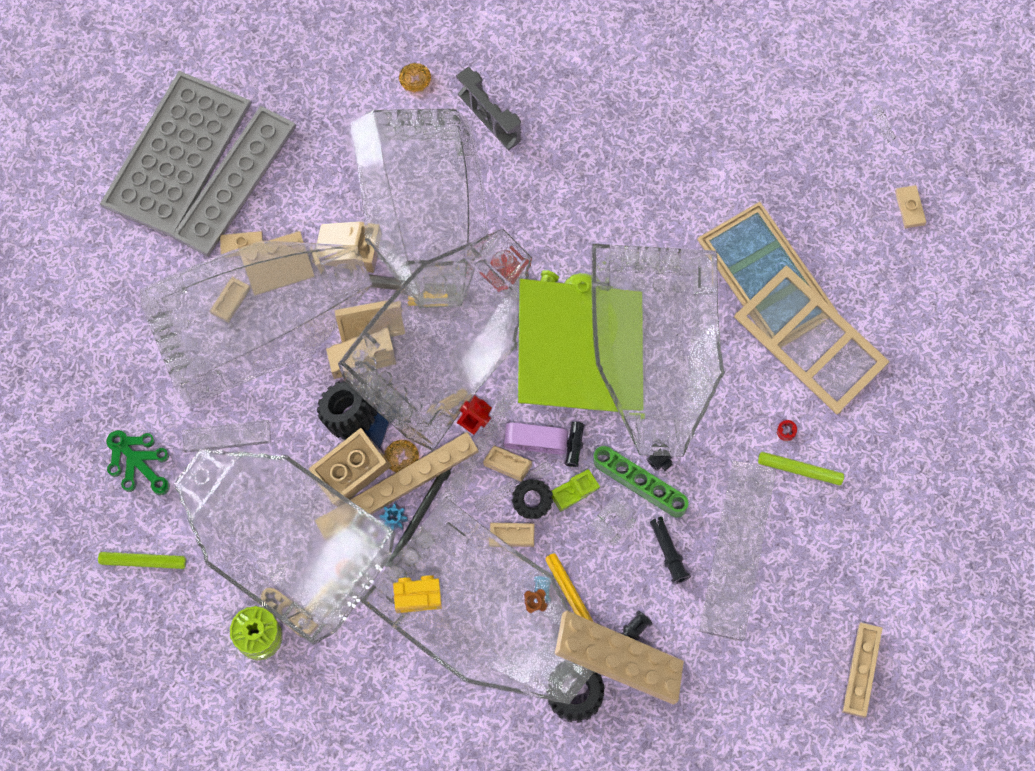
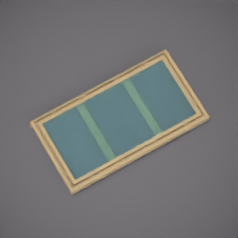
(753, 253)

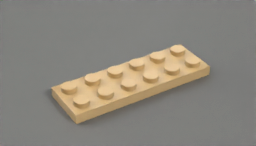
(619, 657)

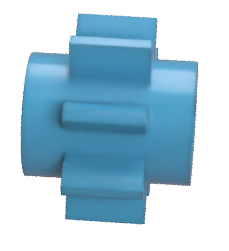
(396, 513)

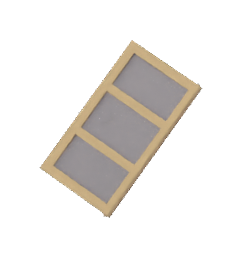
(811, 339)

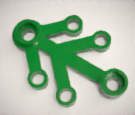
(135, 458)

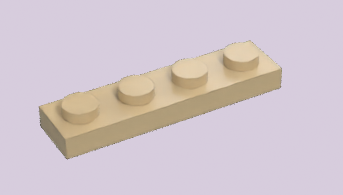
(862, 670)

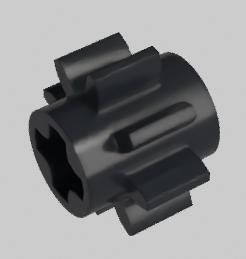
(659, 462)

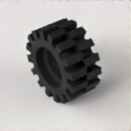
(545, 499)

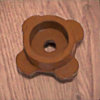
(530, 605)

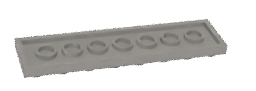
(234, 181)

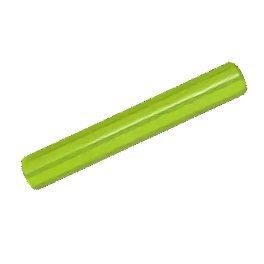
(801, 468)
(142, 560)

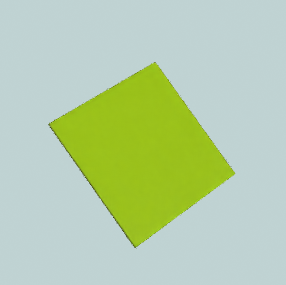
(558, 348)

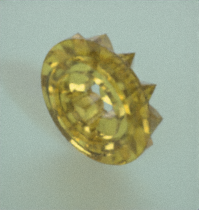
(413, 70)
(397, 448)

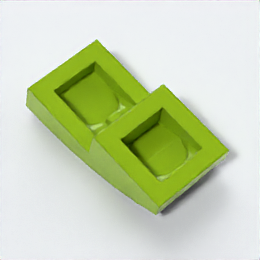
(574, 490)

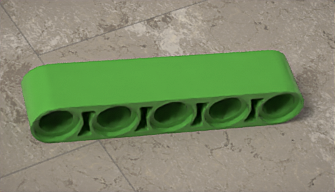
(635, 472)

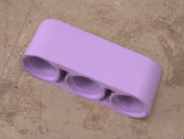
(535, 438)

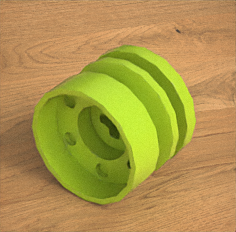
(254, 645)

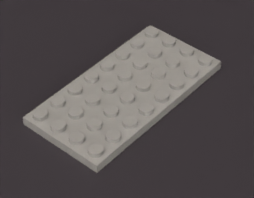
(175, 153)

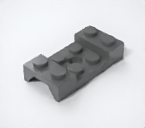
(504, 124)

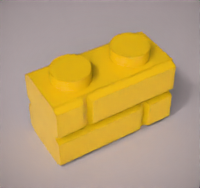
(417, 595)

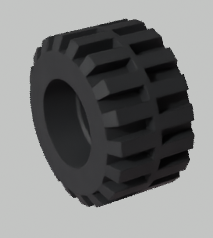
(333, 405)
(585, 710)

